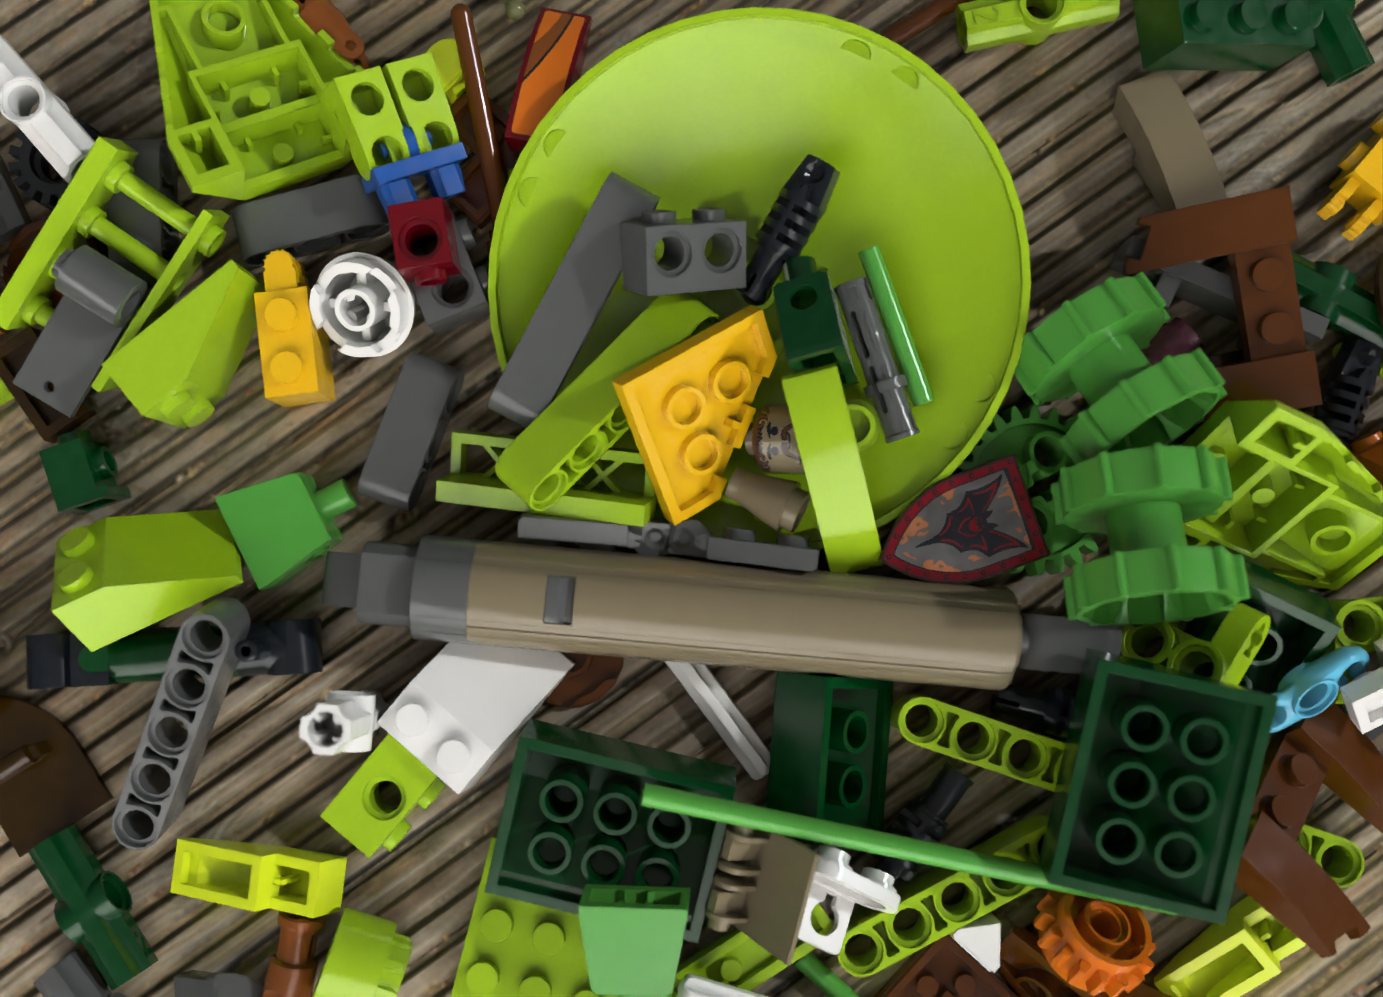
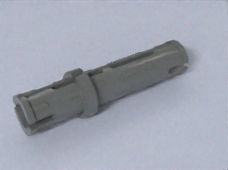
(876, 359)

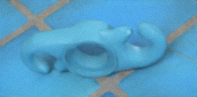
(1315, 685)

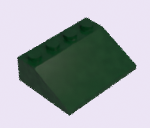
(1156, 786)
(580, 821)

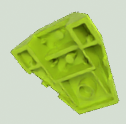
(247, 95)
(1297, 495)

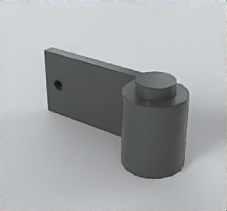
(83, 328)

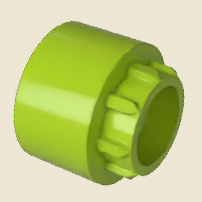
(364, 958)

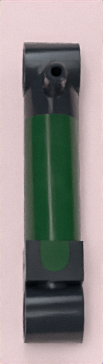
(269, 649)

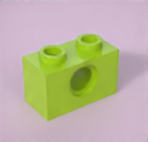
(362, 814)

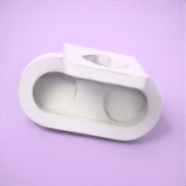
(836, 878)

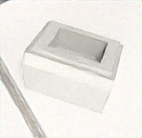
(981, 940)

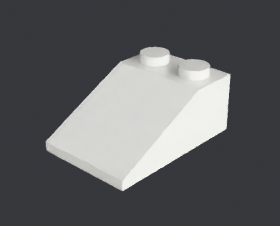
(471, 706)

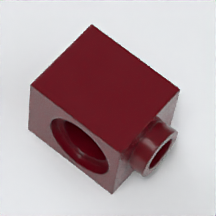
(412, 222)

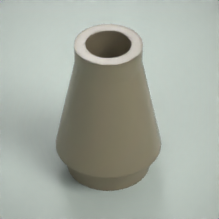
(769, 498)

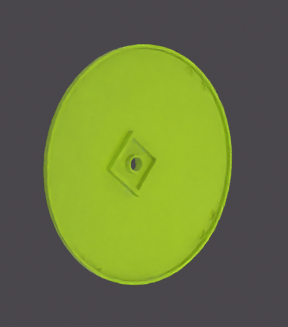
(723, 120)

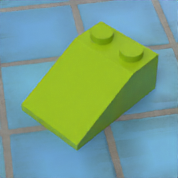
(191, 351)
(140, 571)

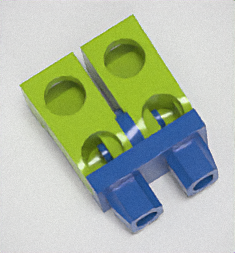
(399, 129)

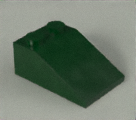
(1298, 630)

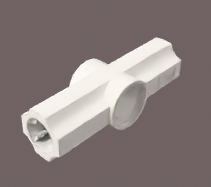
(51, 125)
(343, 722)

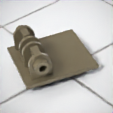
(762, 889)

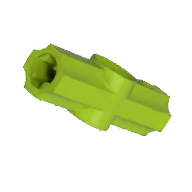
(1002, 22)

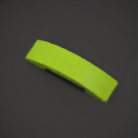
(833, 468)

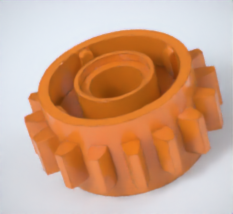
(1094, 942)

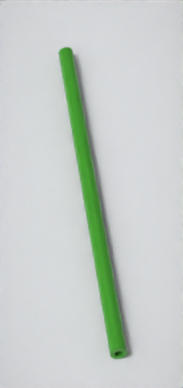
(854, 838)

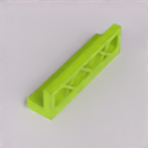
(579, 502)

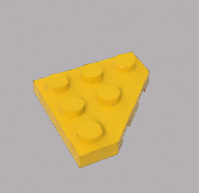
(696, 408)

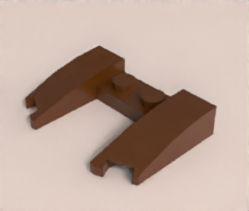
(1257, 238)
(1272, 863)

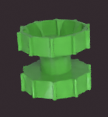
(1096, 350)
(1142, 506)

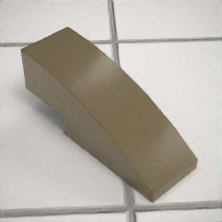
(1167, 142)

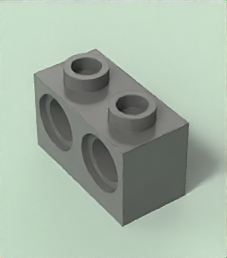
(684, 260)
(437, 312)

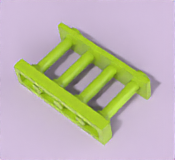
(81, 216)

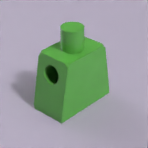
(285, 524)
(633, 937)

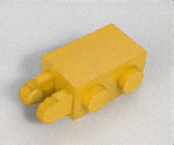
(1359, 184)
(291, 348)

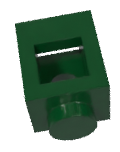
(82, 474)

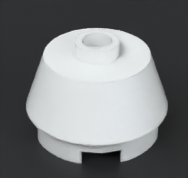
(363, 304)

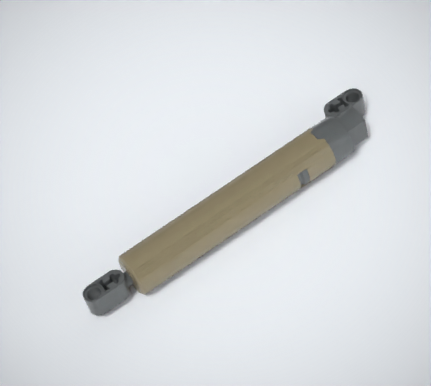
(706, 612)

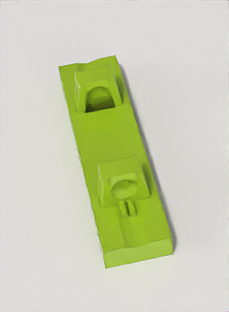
(742, 961)

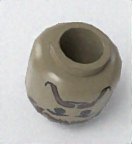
(774, 441)

